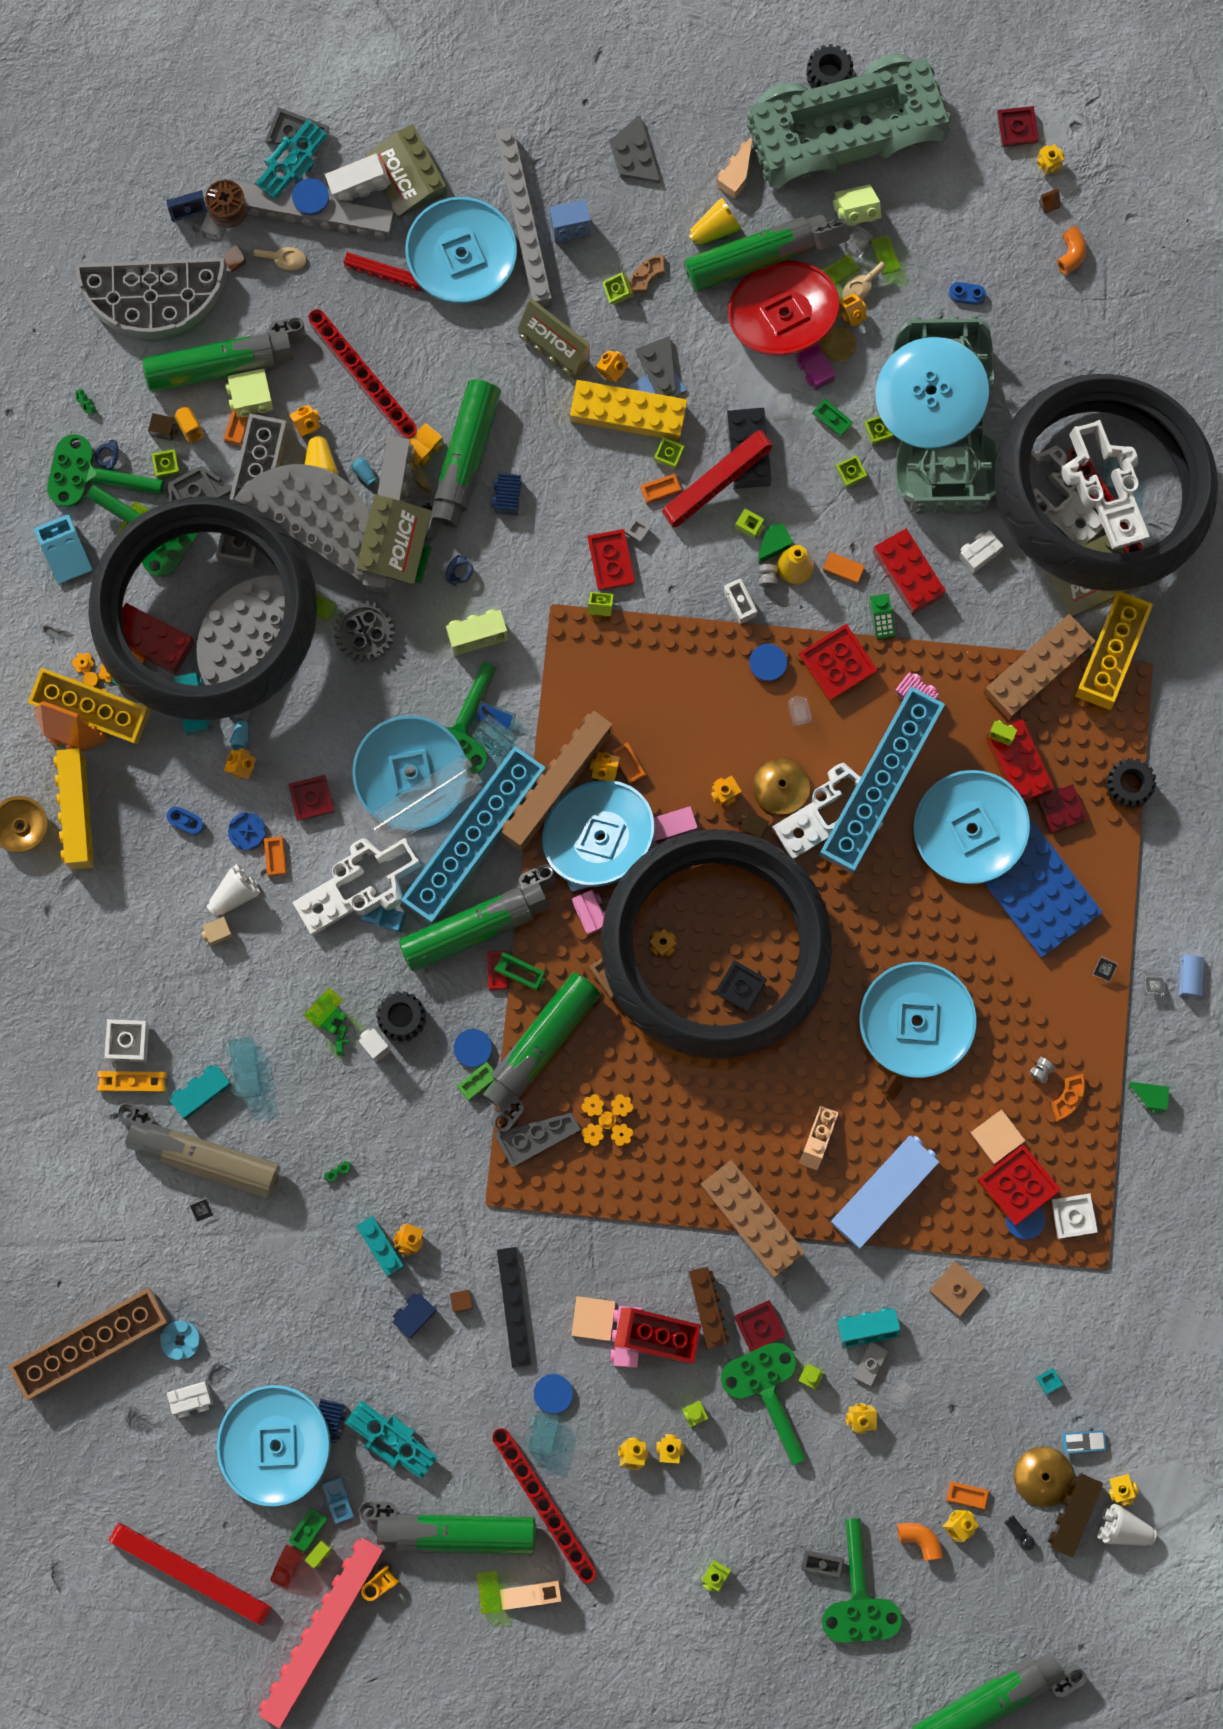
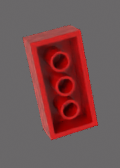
(909, 571)
(155, 639)
(1021, 764)
(657, 1335)

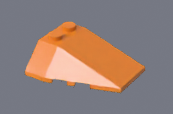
(67, 728)

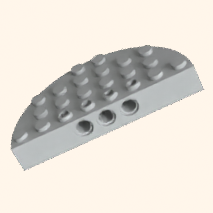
(152, 296)
(313, 509)
(240, 629)

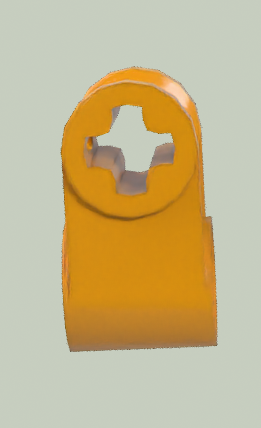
(380, 1583)

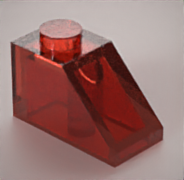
(287, 1566)

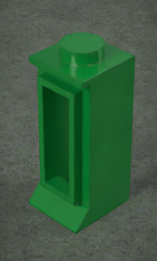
(505, 959)

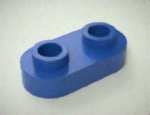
(967, 295)
(185, 820)

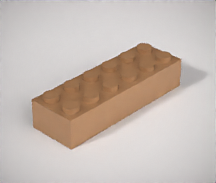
(1039, 667)
(752, 1219)

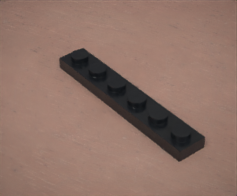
(514, 1307)

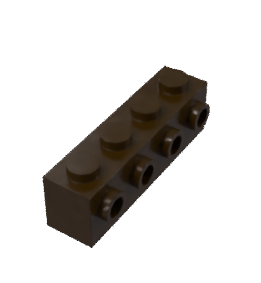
(1075, 1515)

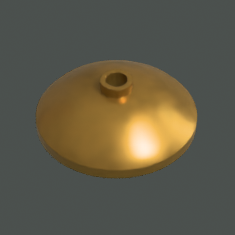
(780, 799)
(19, 811)
(1029, 1479)

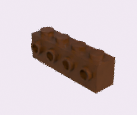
(707, 1308)

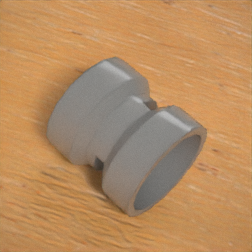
(768, 575)
(1042, 1070)

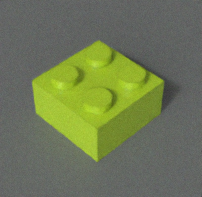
(618, 288)
(877, 431)
(669, 453)
(165, 464)
(851, 471)
(600, 604)
(1002, 732)
(320, 1552)

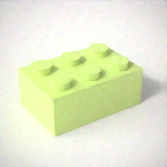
(477, 632)

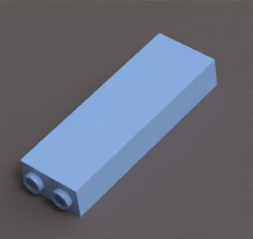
(885, 1191)

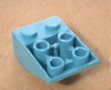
(63, 549)

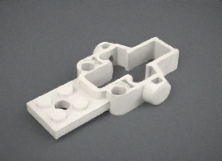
(1072, 508)
(1116, 511)
(809, 819)
(333, 902)

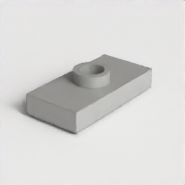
(870, 1364)

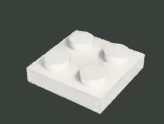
(1074, 1216)

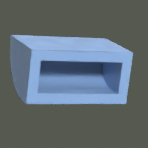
(1191, 976)

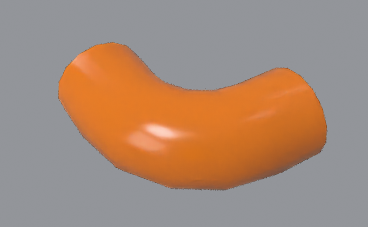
(1076, 251)
(923, 1537)

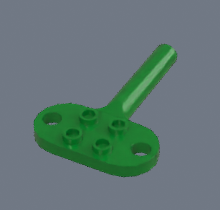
(73, 471)
(168, 554)
(460, 728)
(759, 1374)
(860, 1616)

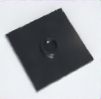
(740, 986)

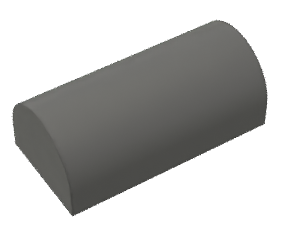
(822, 1563)

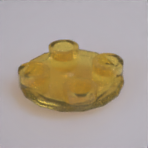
(839, 344)

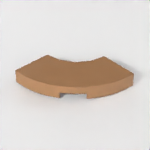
(646, 273)

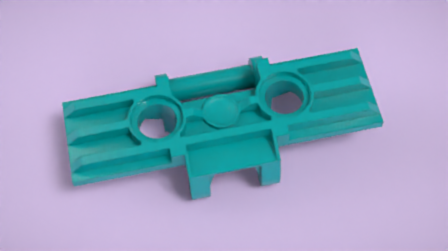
(295, 163)
(395, 1435)

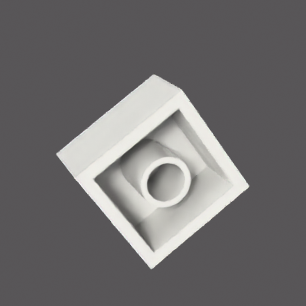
(126, 1040)

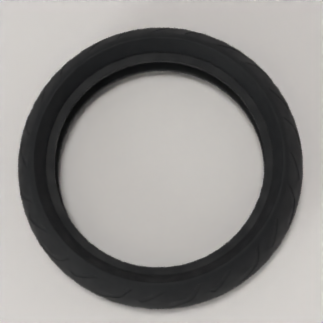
(1158, 415)
(177, 520)
(778, 870)

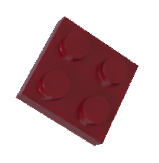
(1017, 126)
(311, 798)
(1062, 808)
(759, 1326)

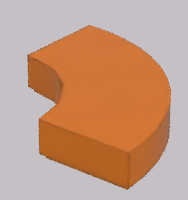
(1071, 1097)

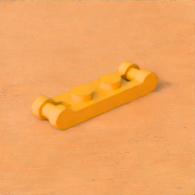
(131, 1081)

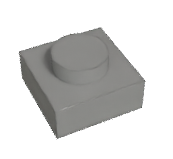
(637, 529)

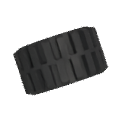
(828, 56)
(1134, 768)
(396, 1000)

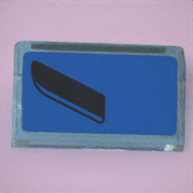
(502, 716)

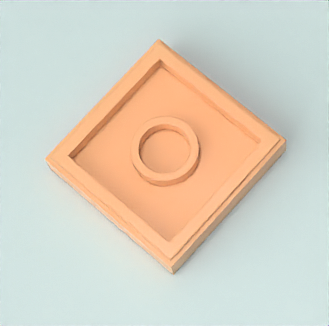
(997, 1136)
(593, 1318)

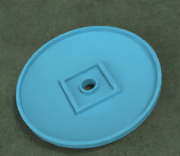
(465, 226)
(936, 418)
(391, 749)
(966, 800)
(583, 815)
(924, 992)
(247, 1445)

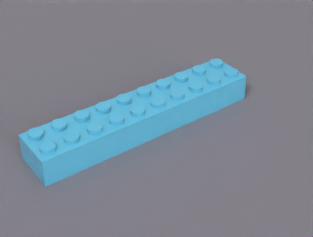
(881, 780)
(473, 836)

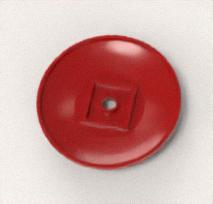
(783, 287)

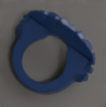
(113, 445)
(457, 561)

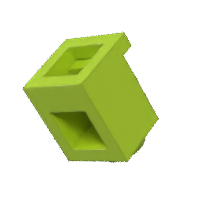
(747, 518)
(810, 1376)
(694, 1413)
(715, 1568)

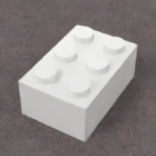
(358, 179)

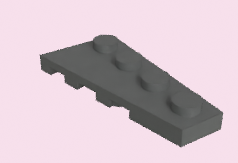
(531, 1139)

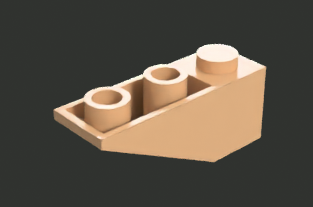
(734, 176)
(818, 1138)
(530, 1595)

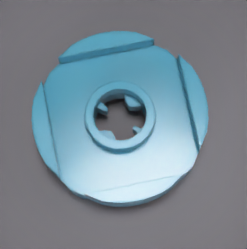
(169, 1338)

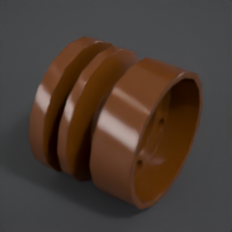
(228, 213)

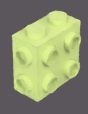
(857, 205)
(249, 393)

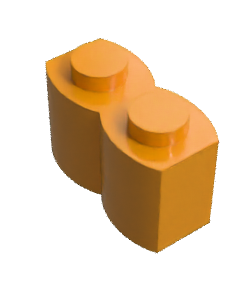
(189, 425)
(425, 443)

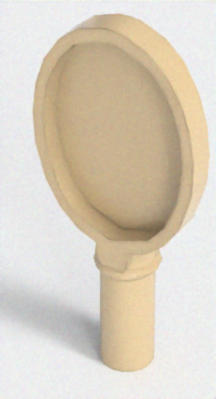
(285, 258)
(862, 284)

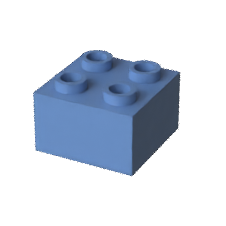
(570, 221)

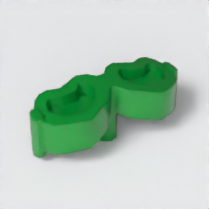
(86, 403)
(340, 1040)
(332, 1175)

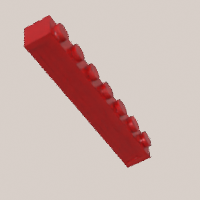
(380, 270)

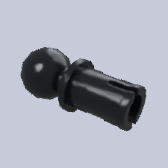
(1026, 1541)

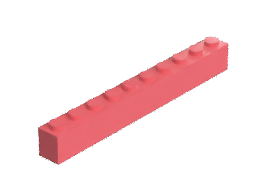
(318, 1637)

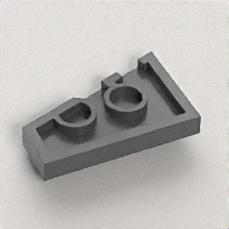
(287, 125)
(658, 365)

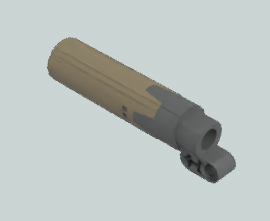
(198, 1155)

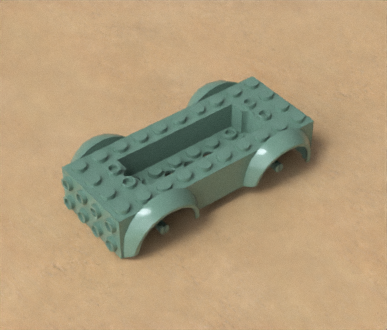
(892, 91)
(961, 474)

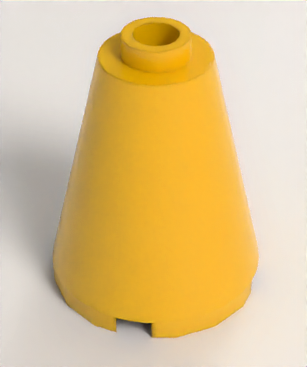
(714, 224)
(320, 455)
(795, 565)

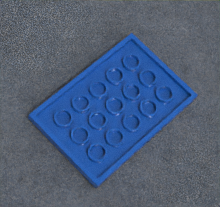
(1043, 896)

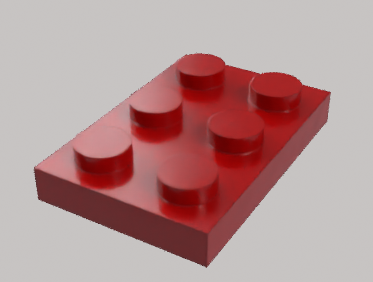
(611, 559)

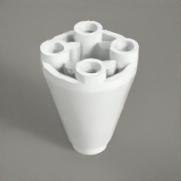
(233, 891)
(1124, 1528)

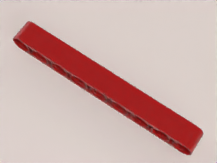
(360, 367)
(545, 1515)
(190, 1574)

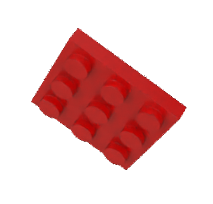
(837, 662)
(1019, 1185)

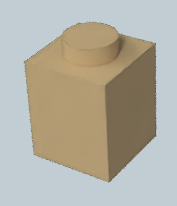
(216, 931)

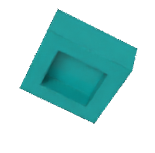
(1049, 1381)

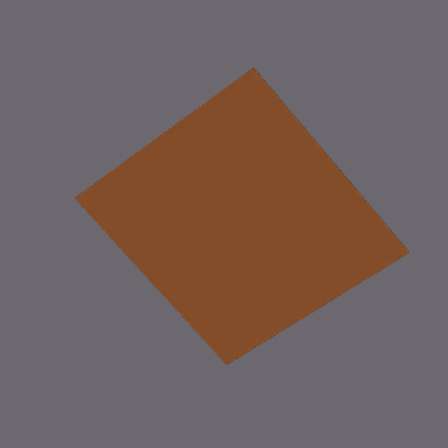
(700, 715)

